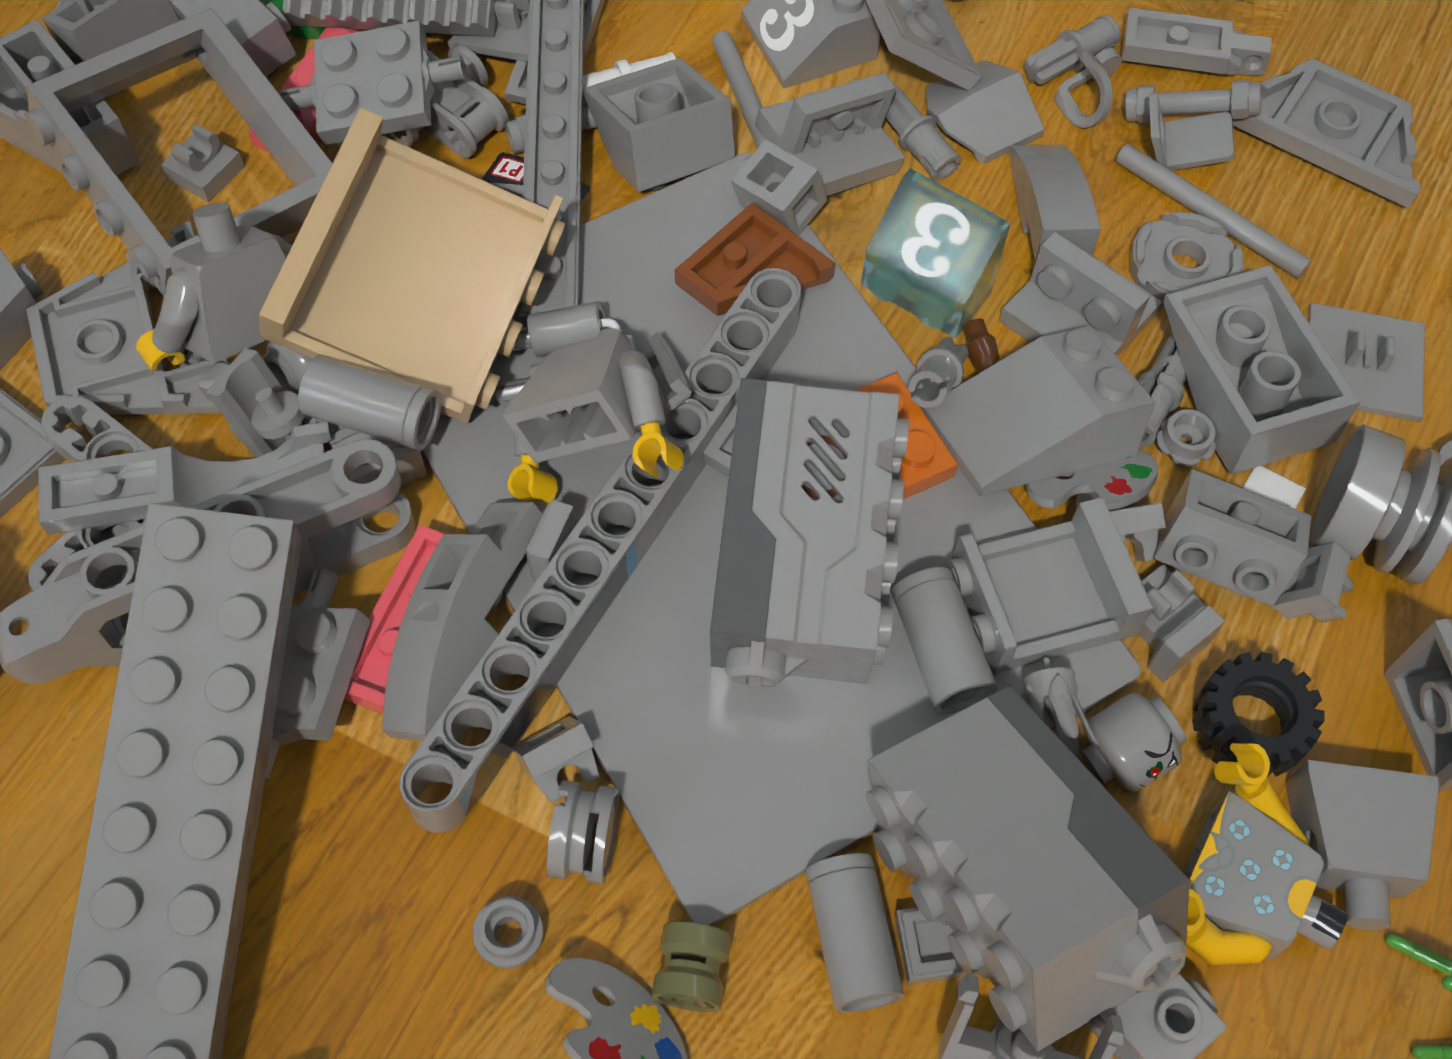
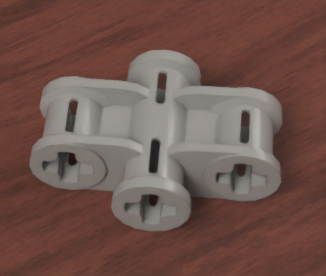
(461, 109)

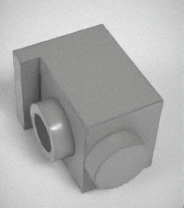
(780, 186)

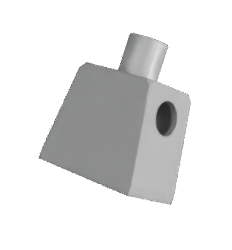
(1369, 830)

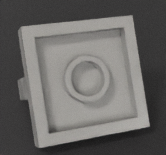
(837, 132)
(1076, 292)

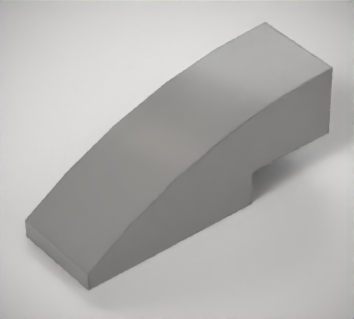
(1053, 196)

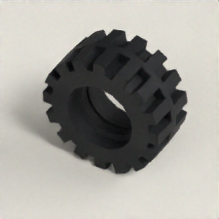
(1276, 687)

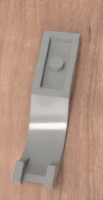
(124, 484)

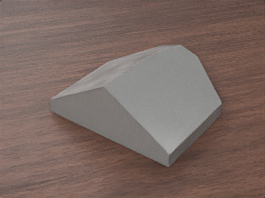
(988, 116)

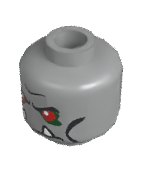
(1136, 742)

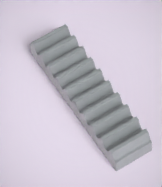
(435, 16)

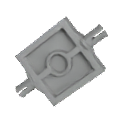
(373, 70)
(316, 665)

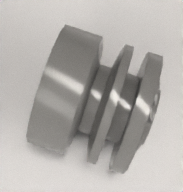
(1381, 501)

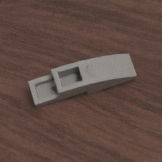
(446, 615)

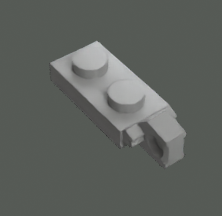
(1192, 43)

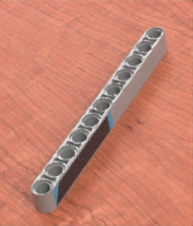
(591, 550)

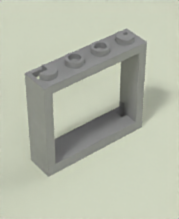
(239, 78)

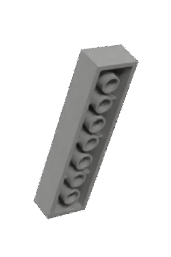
(179, 789)

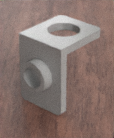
(1192, 139)

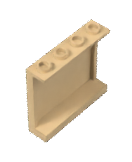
(410, 269)

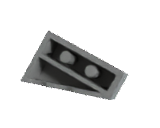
(33, 55)

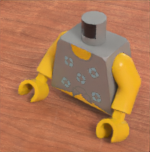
(1254, 873)

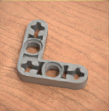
(106, 436)

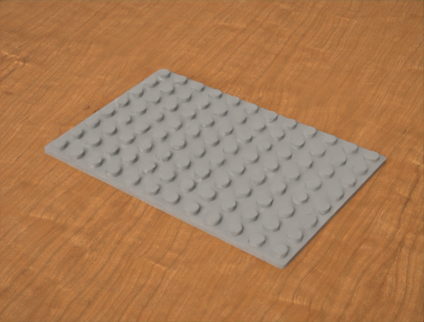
(719, 774)

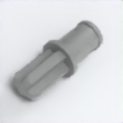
(1065, 52)
(921, 137)
(938, 373)

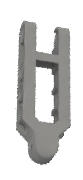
(86, 625)

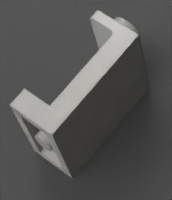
(1051, 589)

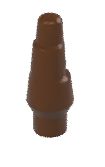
(980, 345)

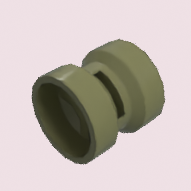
(691, 966)

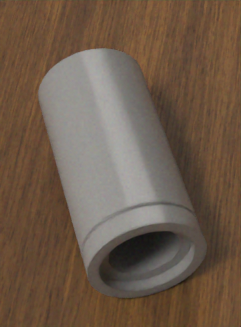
(369, 402)
(943, 639)
(854, 933)

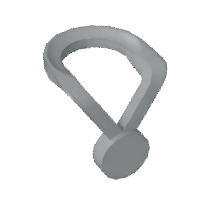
(1100, 69)

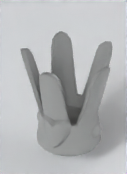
(1057, 691)

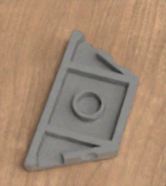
(1340, 127)

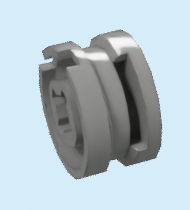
(574, 832)

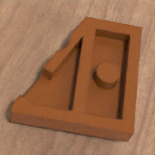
(739, 251)

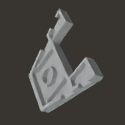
(89, 342)

